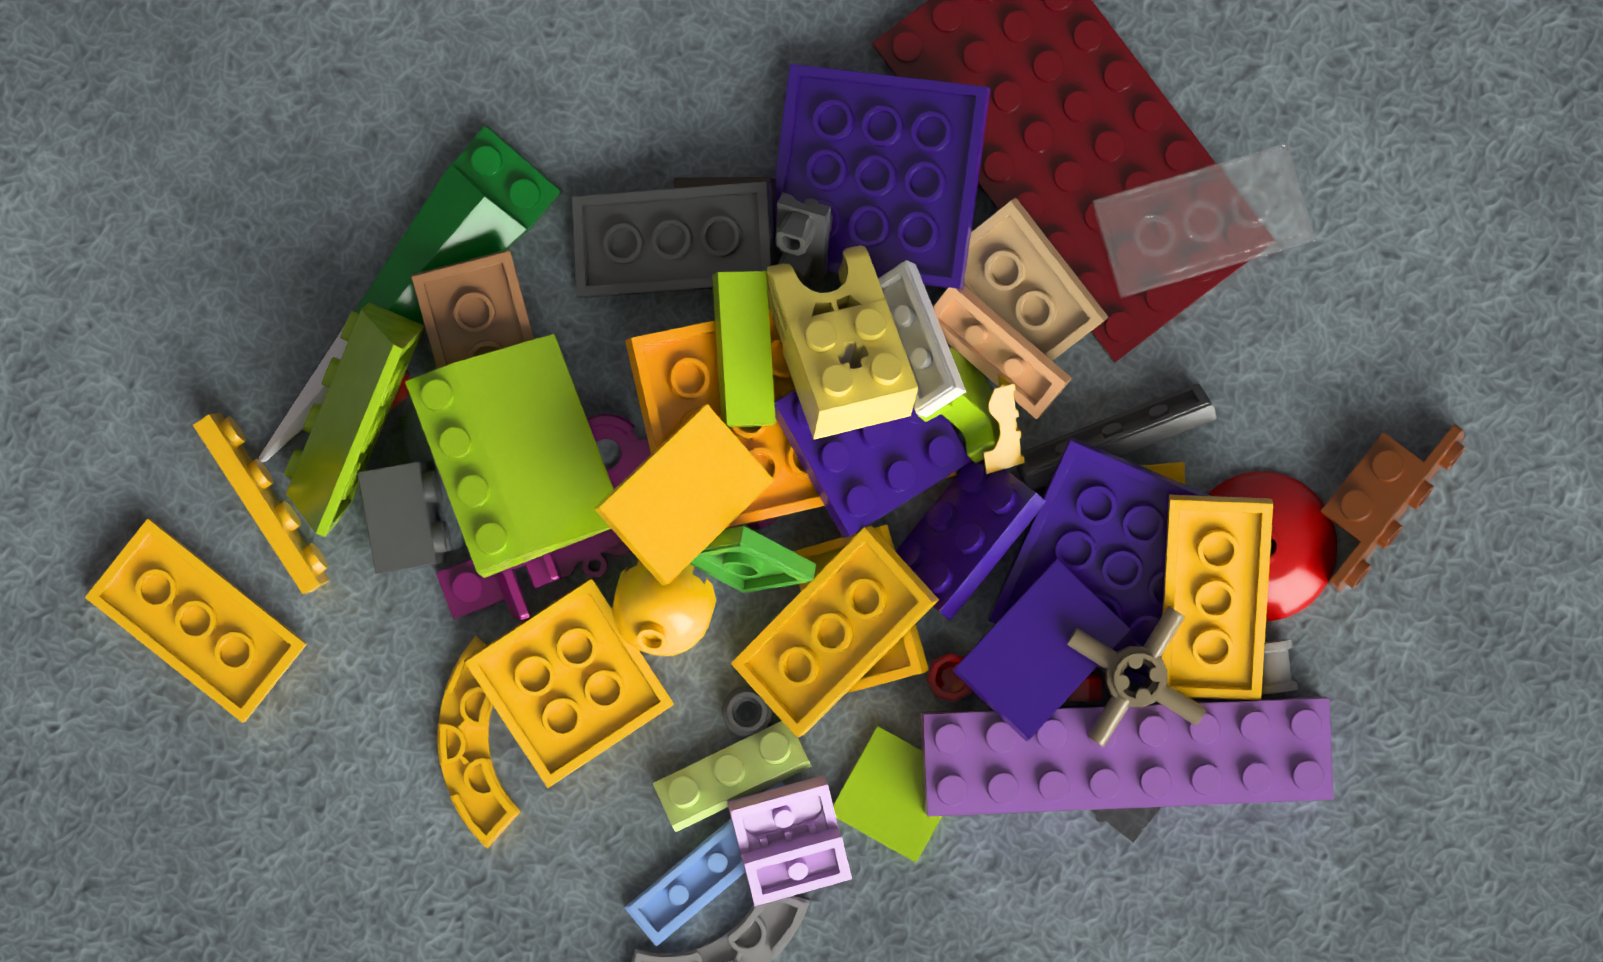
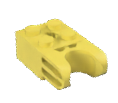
(842, 348)

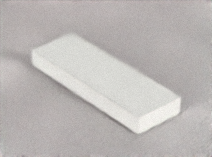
(922, 339)

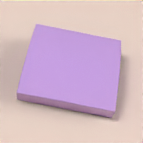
(789, 840)

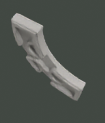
(755, 938)

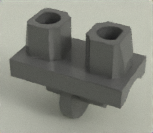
(803, 236)

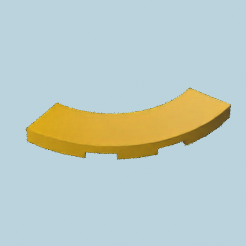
(467, 757)

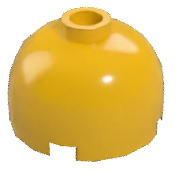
(661, 617)

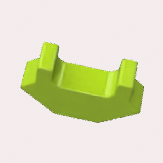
(970, 410)

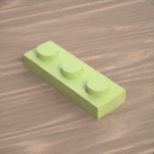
(730, 775)

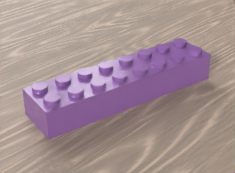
(1152, 759)

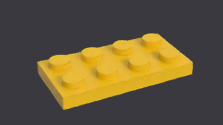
(1220, 584)
(196, 620)
(834, 631)

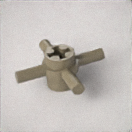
(1152, 690)

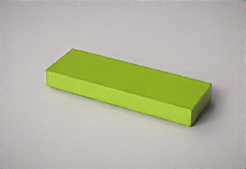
(744, 348)

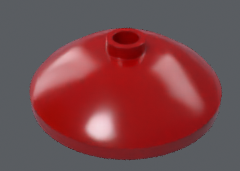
(1301, 537)

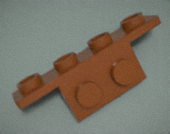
(1380, 493)

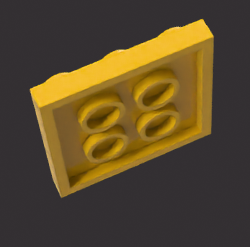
(568, 682)

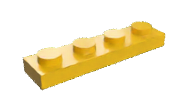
(252, 483)

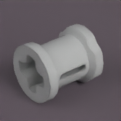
(1277, 668)

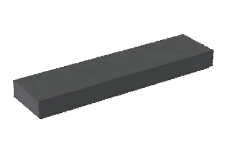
(1124, 431)

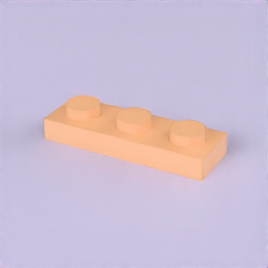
(999, 349)

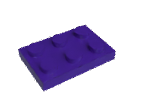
(968, 533)

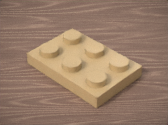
(1029, 282)

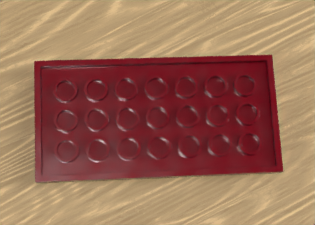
(1062, 128)

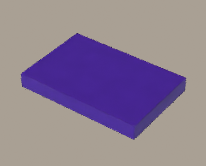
(1024, 659)

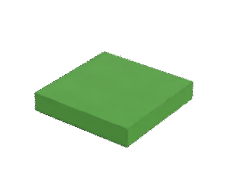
(752, 561)

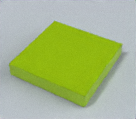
(887, 796)

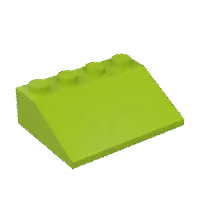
(351, 415)
(513, 452)

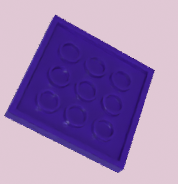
(890, 162)
(1109, 531)

